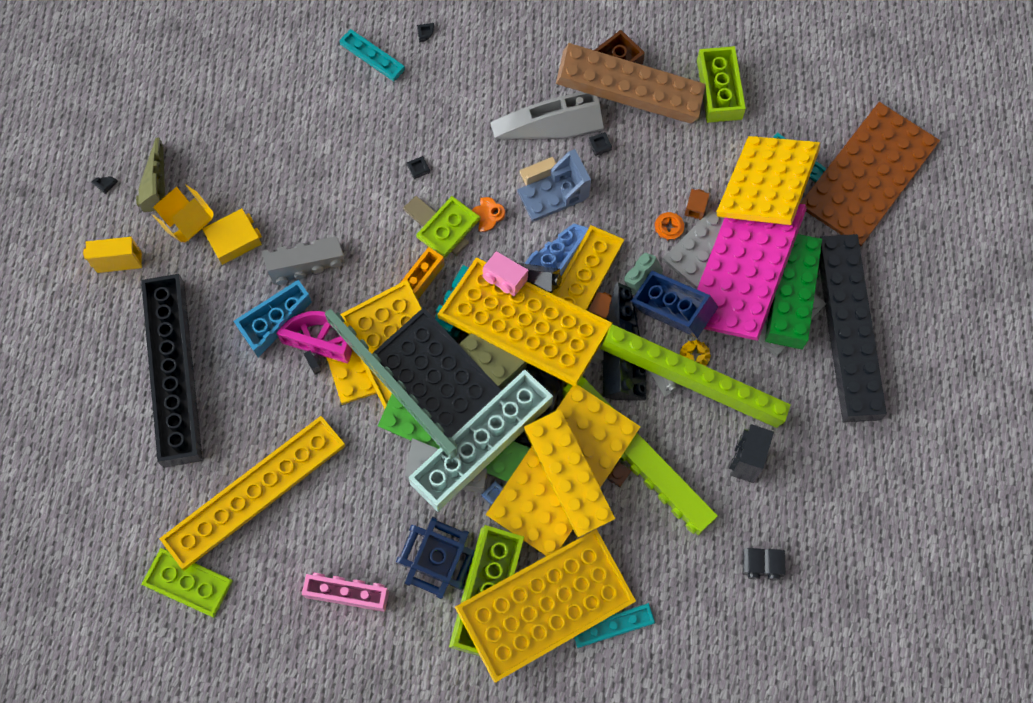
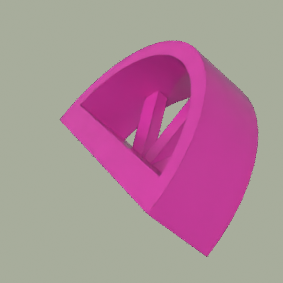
(330, 349)

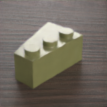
(494, 361)

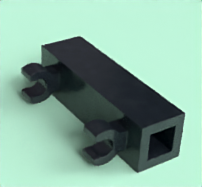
(543, 277)

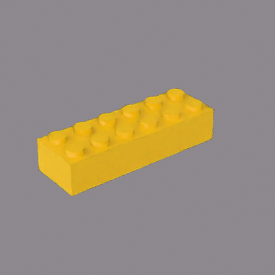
(569, 473)

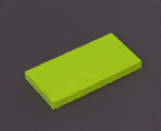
(194, 587)

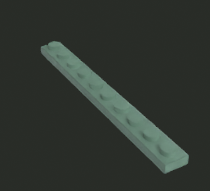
(397, 388)

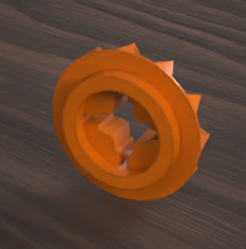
(676, 222)

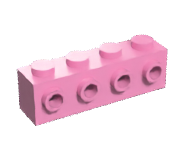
(345, 592)

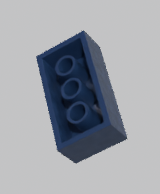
(675, 304)

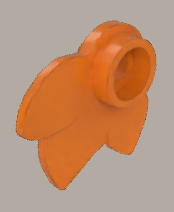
(485, 211)

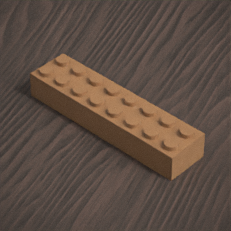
(630, 83)

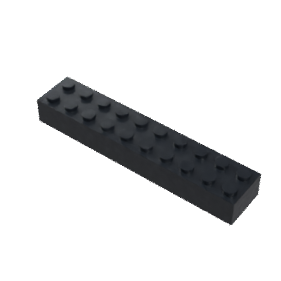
(851, 330)
(171, 371)

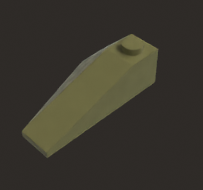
(153, 180)

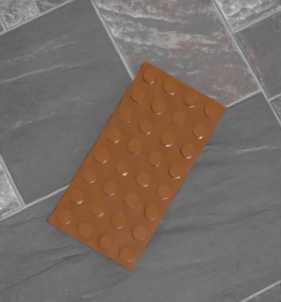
(869, 173)

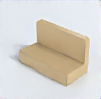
(537, 171)

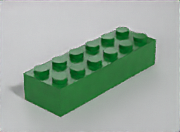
(793, 303)

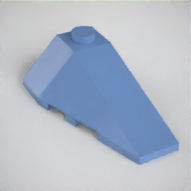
(560, 251)

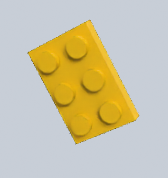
(351, 379)

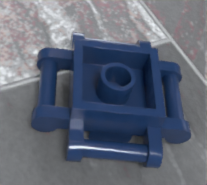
(436, 557)

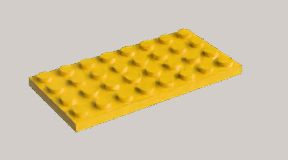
(527, 325)
(528, 499)
(544, 605)

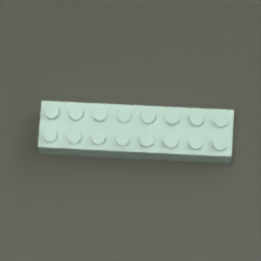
(481, 440)

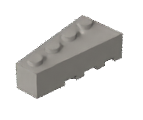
(303, 259)
(421, 452)

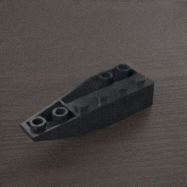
(621, 378)

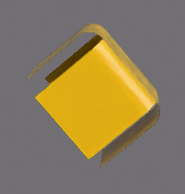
(186, 215)

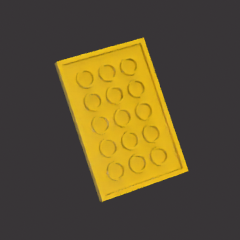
(769, 180)
(379, 320)

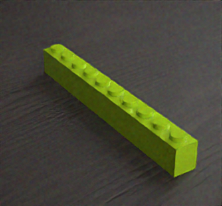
(695, 376)
(661, 478)

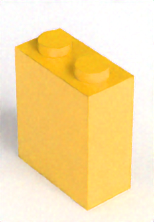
(232, 236)
(113, 254)

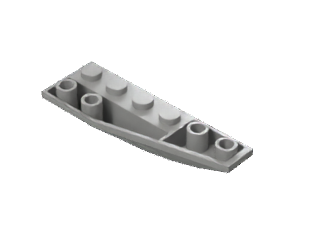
(553, 118)

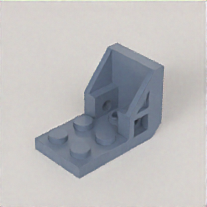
(564, 188)

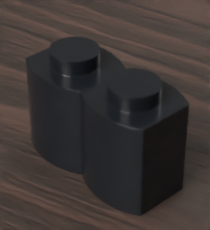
(764, 563)

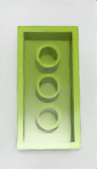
(723, 87)

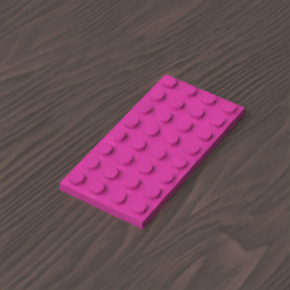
(747, 272)

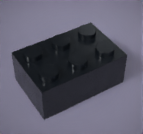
(751, 453)

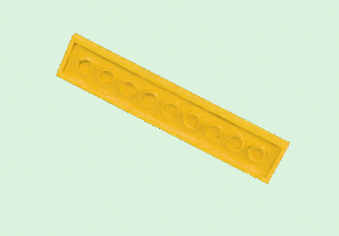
(252, 493)

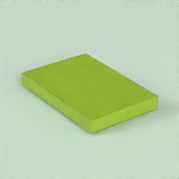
(448, 227)

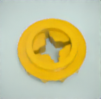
(701, 349)

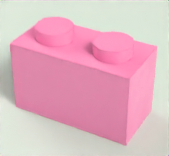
(505, 273)

